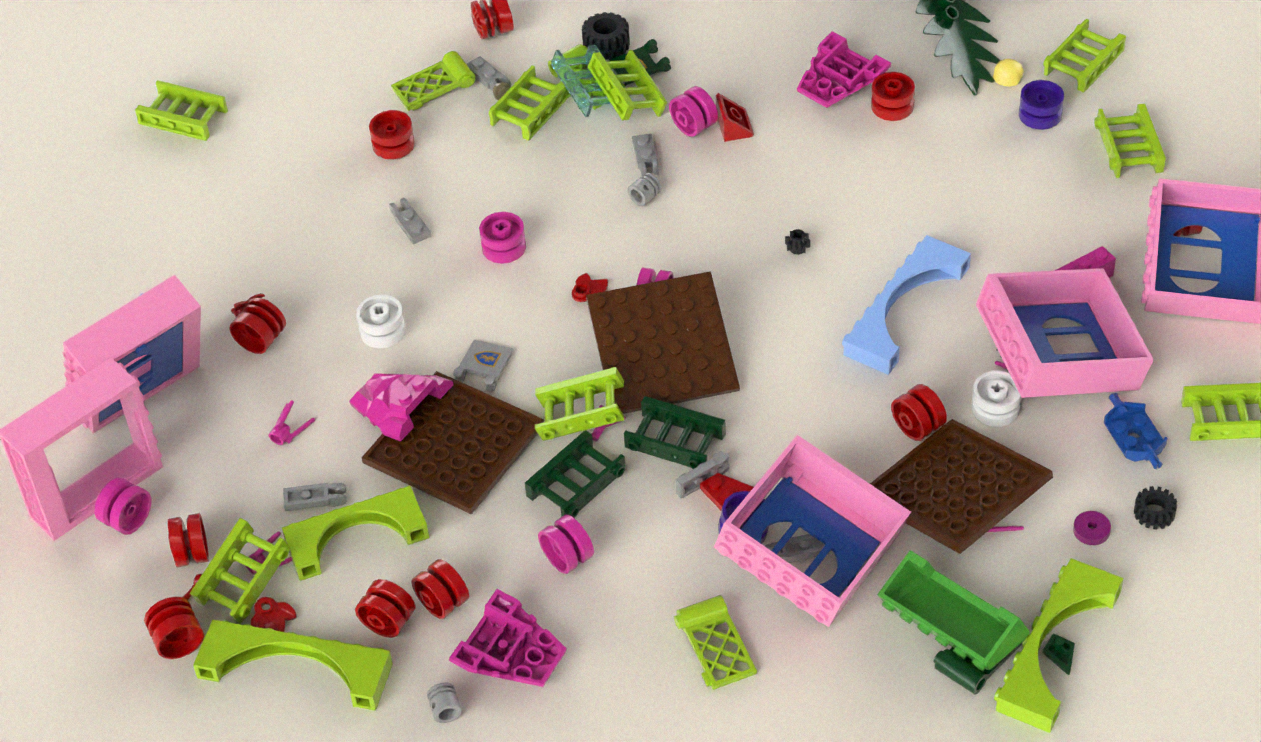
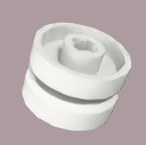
(380, 321)
(995, 399)

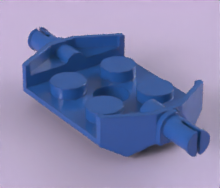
(1131, 418)

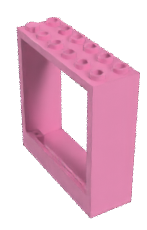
(58, 415)

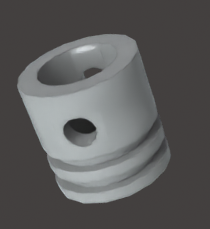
(647, 187)
(444, 702)

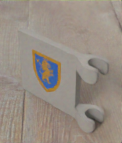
(484, 360)

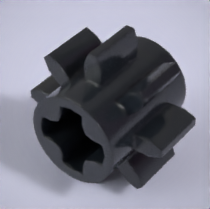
(797, 241)

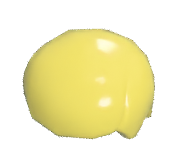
(1008, 72)

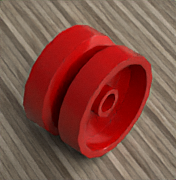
(892, 96)
(391, 134)
(918, 412)
(184, 541)
(440, 589)
(385, 608)

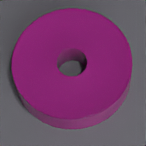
(1092, 536)

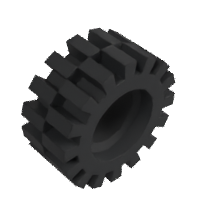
(1155, 497)

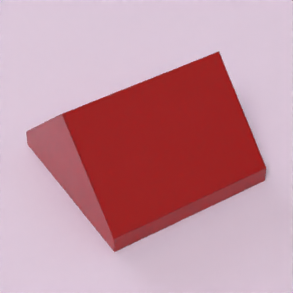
(732, 119)

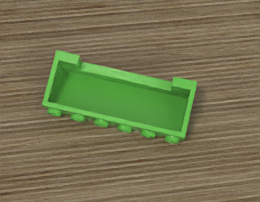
(951, 613)

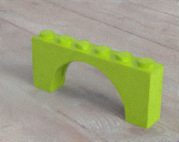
(393, 509)

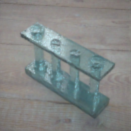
(572, 83)

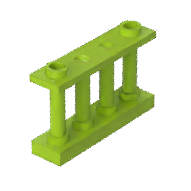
(1095, 67)
(617, 93)
(539, 115)
(176, 123)
(1145, 130)
(577, 388)
(1218, 396)
(222, 561)

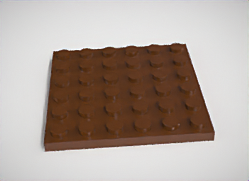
(664, 341)
(456, 445)
(960, 484)

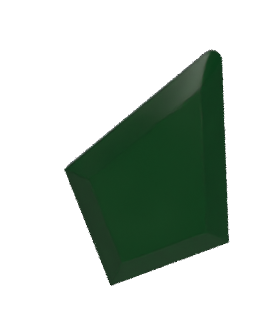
(1060, 652)

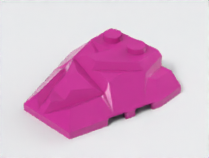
(838, 71)
(392, 397)
(509, 644)

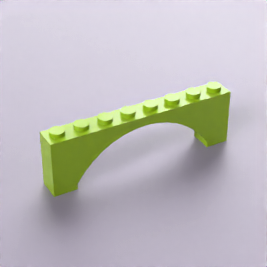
(233, 644)
(1025, 691)

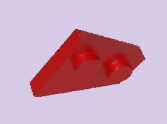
(720, 487)

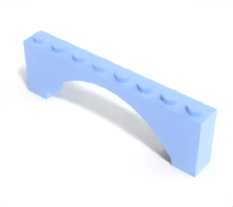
(929, 262)

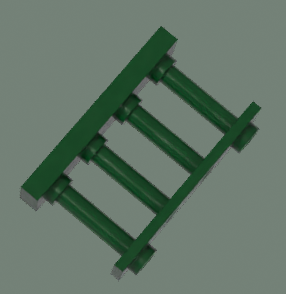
(677, 416)
(569, 459)

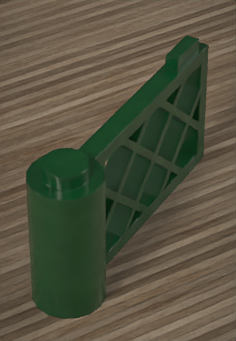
(963, 671)

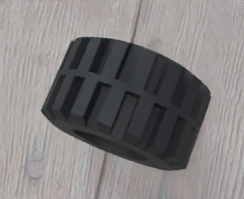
(608, 33)

